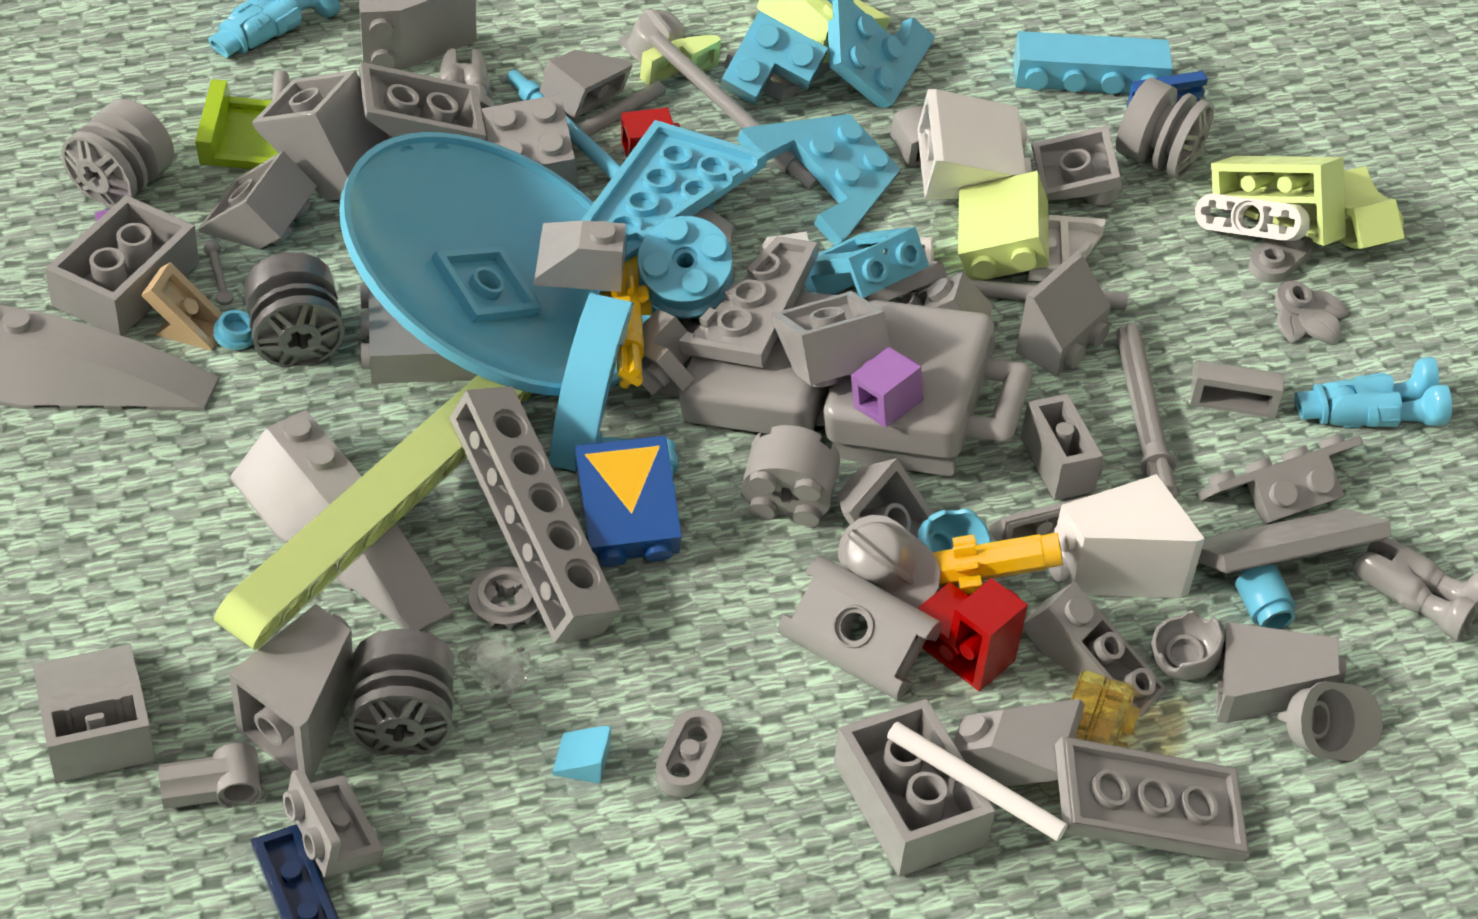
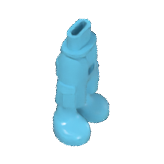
(262, 20)
(1378, 401)

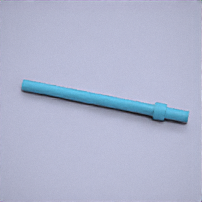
(530, 90)

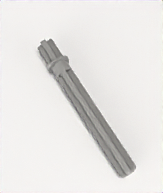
(1145, 409)

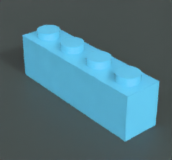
(1087, 61)

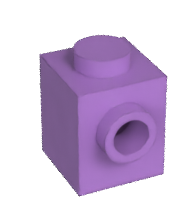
(887, 387)

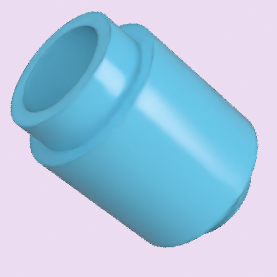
(1266, 596)

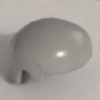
(1190, 640)

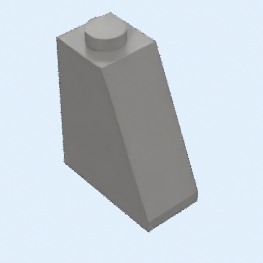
(1269, 666)

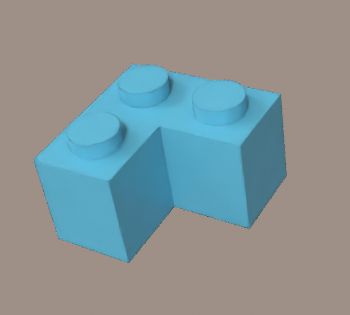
(772, 49)

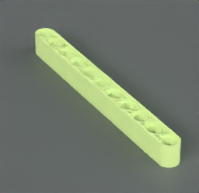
(346, 527)

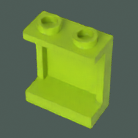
(227, 130)

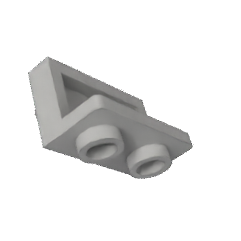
(331, 824)

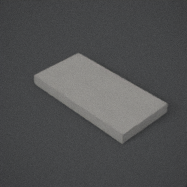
(1292, 540)
(1150, 800)

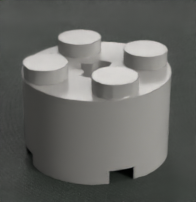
(790, 475)

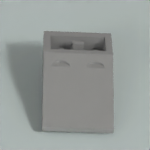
(93, 713)

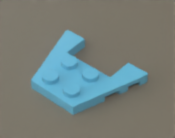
(871, 56)
(841, 160)

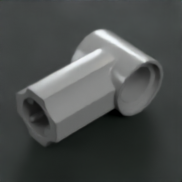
(224, 778)

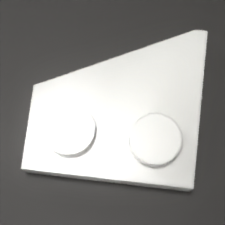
(1066, 237)

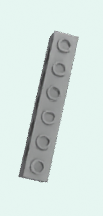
(534, 514)

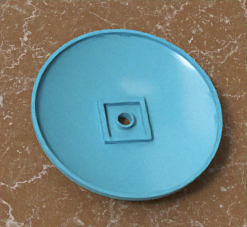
(452, 250)

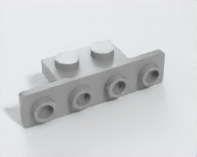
(1291, 485)

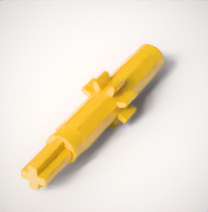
(630, 355)
(973, 563)

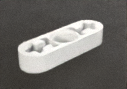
(1264, 228)

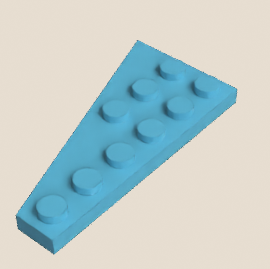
(669, 177)

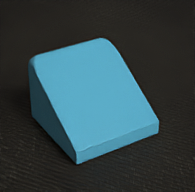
(583, 754)

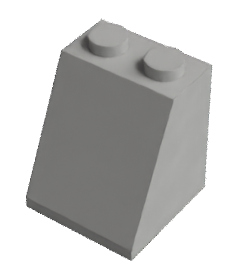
(321, 128)
(296, 689)

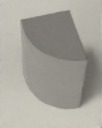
(1236, 388)

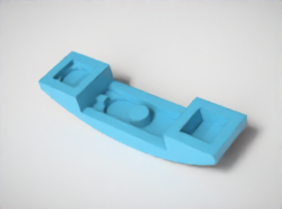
(588, 377)

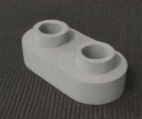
(1279, 258)
(688, 755)

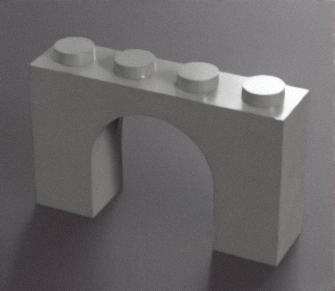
(397, 354)

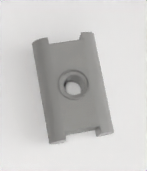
(893, 632)

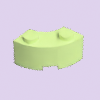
(1368, 214)

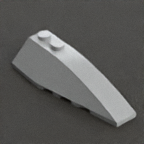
(77, 364)
(298, 474)

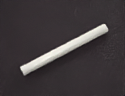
(977, 781)

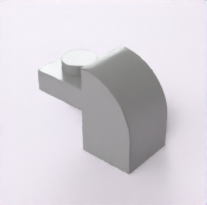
(662, 357)

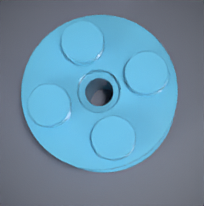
(685, 266)

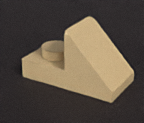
(185, 308)

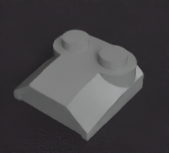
(1079, 166)

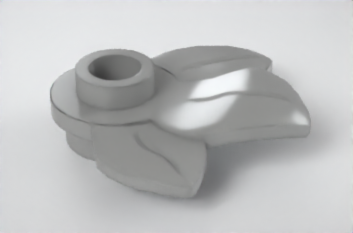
(1308, 312)

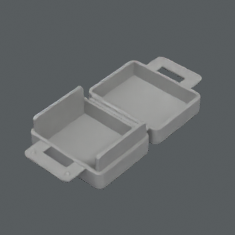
(954, 359)

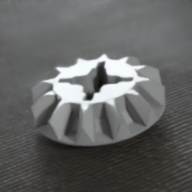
(509, 582)

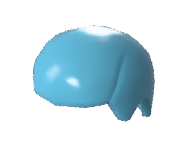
(947, 524)

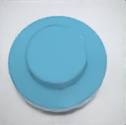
(233, 330)

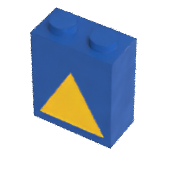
(628, 500)

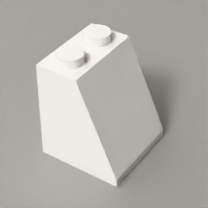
(968, 143)
(1128, 542)

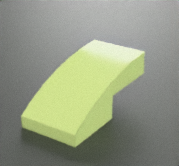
(701, 50)

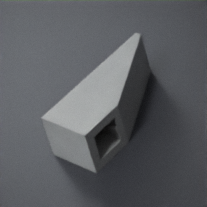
(1082, 638)

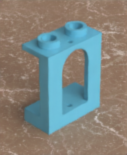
(864, 264)

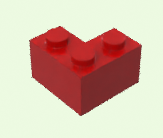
(977, 630)

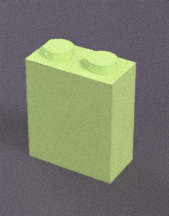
(1003, 227)

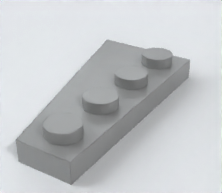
(742, 324)

